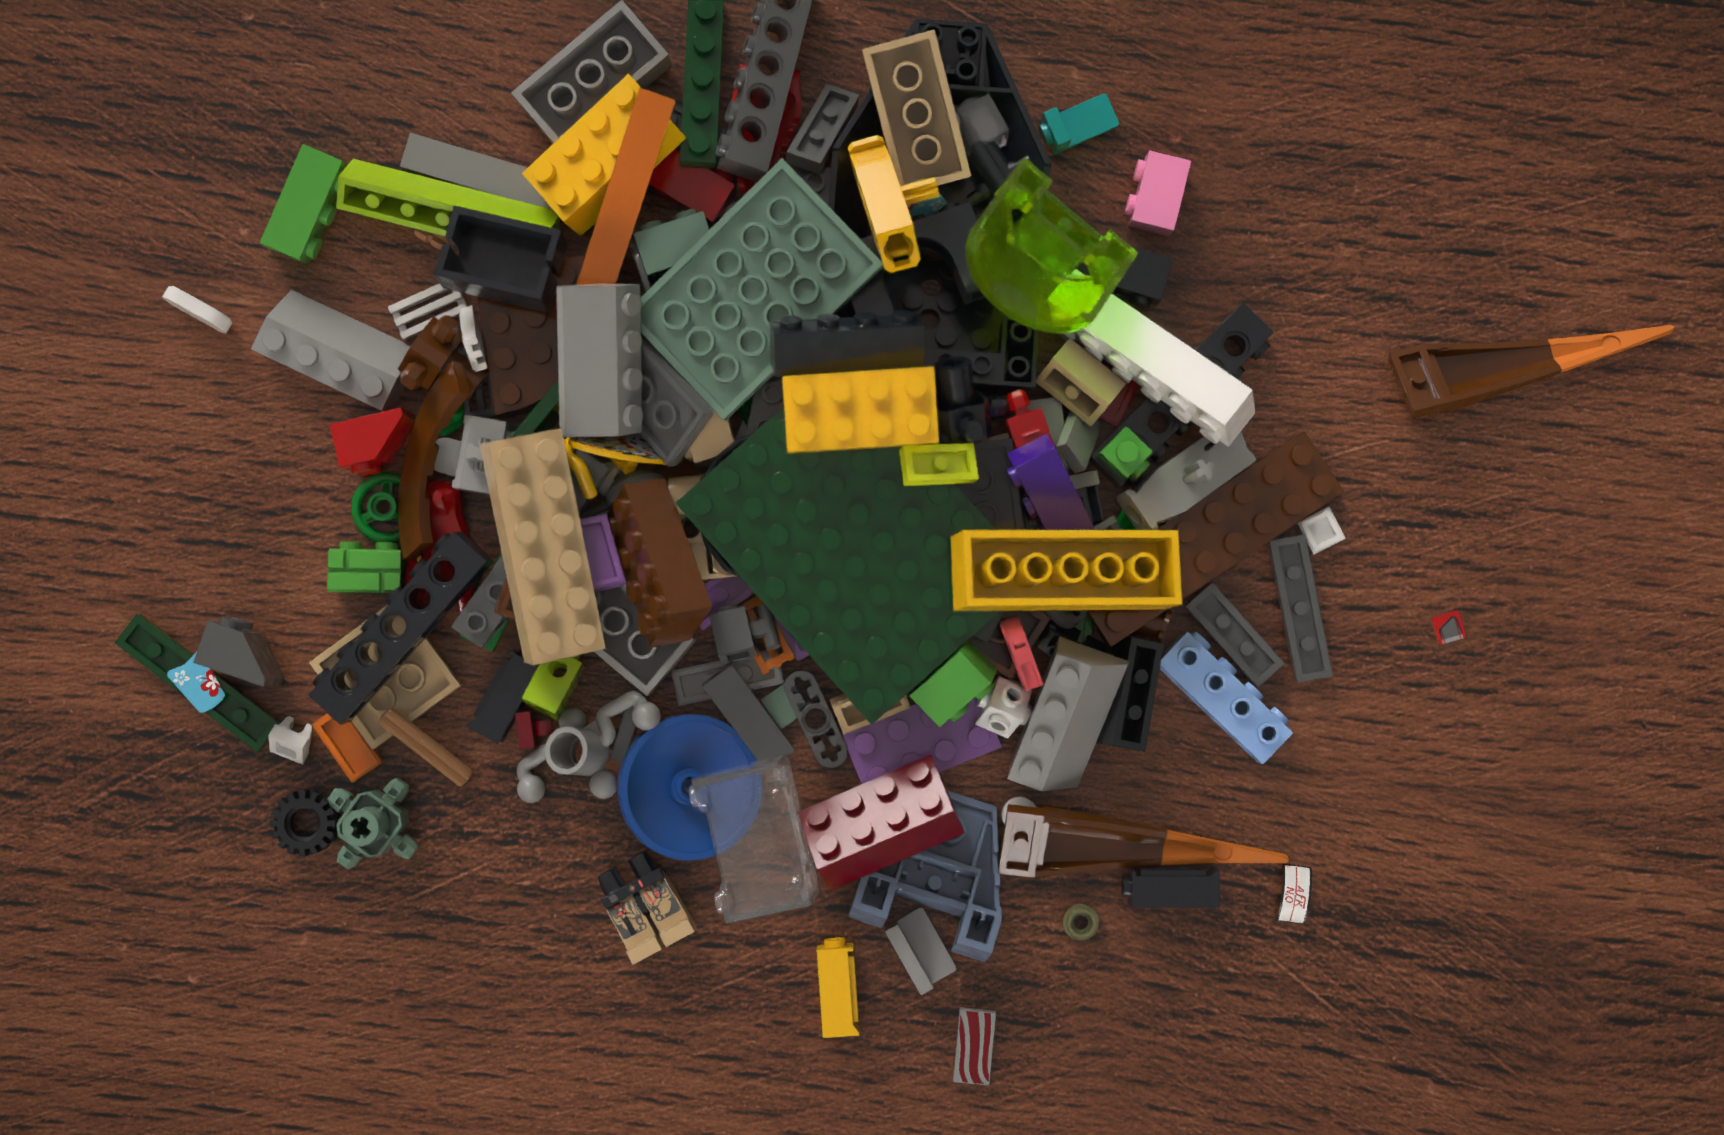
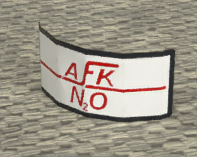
(1295, 894)

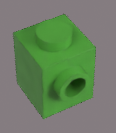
(1125, 455)

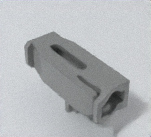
(1183, 481)

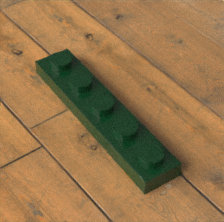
(701, 83)
(163, 653)

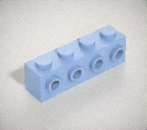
(1223, 697)

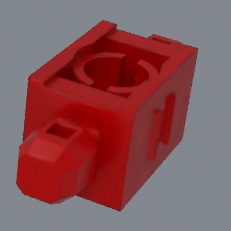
(1026, 424)

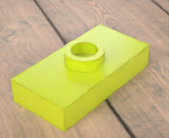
(938, 464)

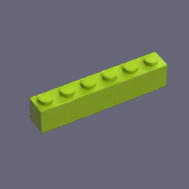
(423, 201)

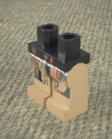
(634, 900)

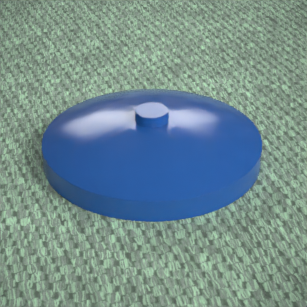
(658, 776)

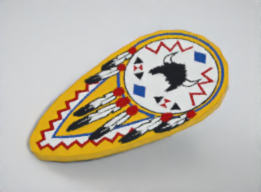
(622, 450)

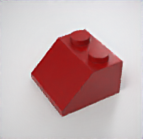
(371, 440)

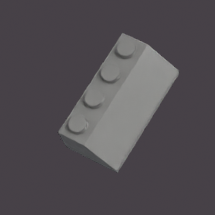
(334, 350)
(599, 359)
(1066, 717)

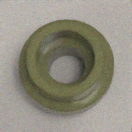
(1080, 933)

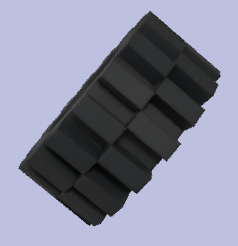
(285, 830)

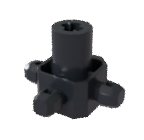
(962, 410)

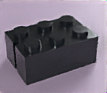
(501, 259)

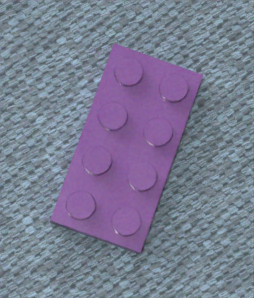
(914, 735)

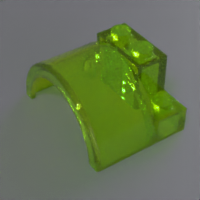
(1030, 262)

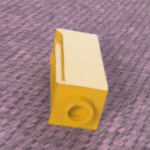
(837, 988)

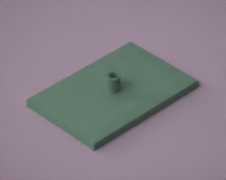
(760, 262)

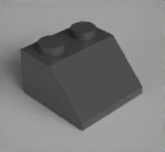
(238, 651)

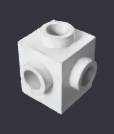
(1004, 707)

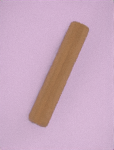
(425, 746)

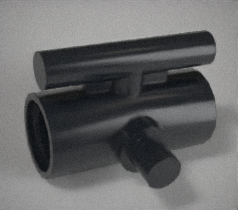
(991, 170)

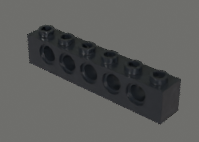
(1241, 326)
(469, 565)

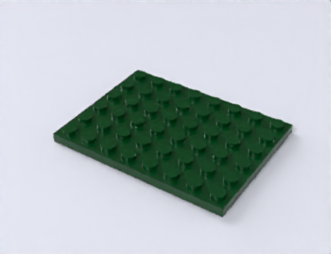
(843, 558)

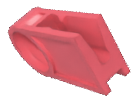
(1021, 653)

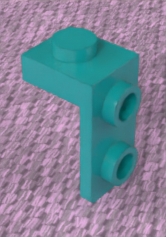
(1077, 123)

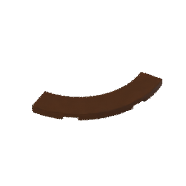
(420, 456)

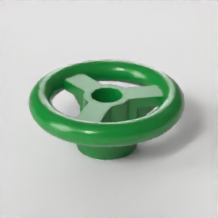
(374, 513)

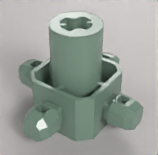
(385, 825)

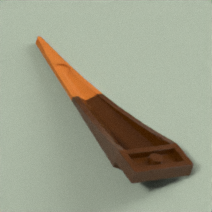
(1463, 374)
(1069, 841)

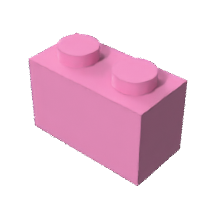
(1158, 193)

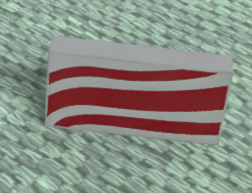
(974, 1046)

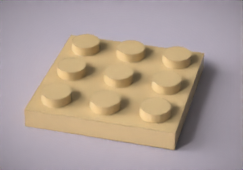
(411, 690)

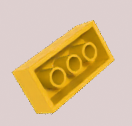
(579, 164)
(860, 410)

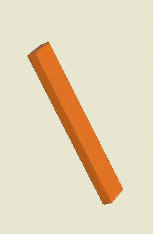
(626, 188)

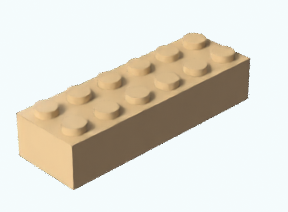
(542, 546)

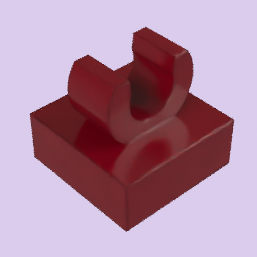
(530, 729)

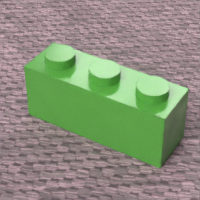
(304, 206)

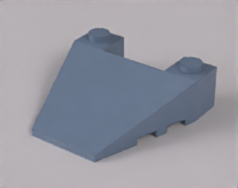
(949, 877)

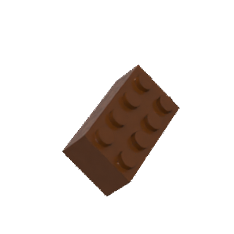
(658, 563)

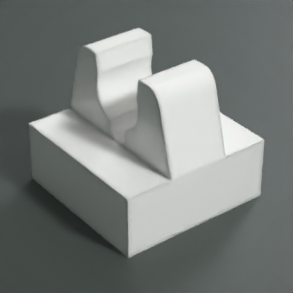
(290, 743)

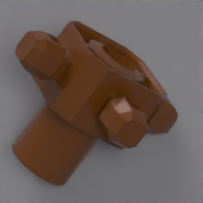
(433, 352)

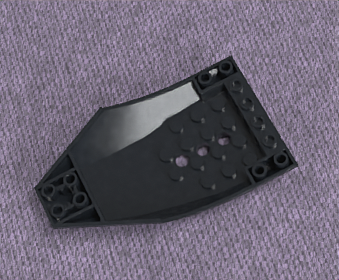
(998, 347)

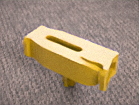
(887, 201)

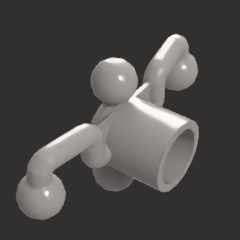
(595, 741)

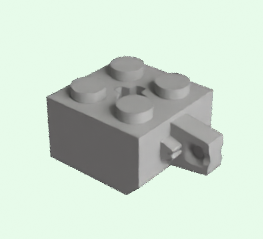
(470, 469)

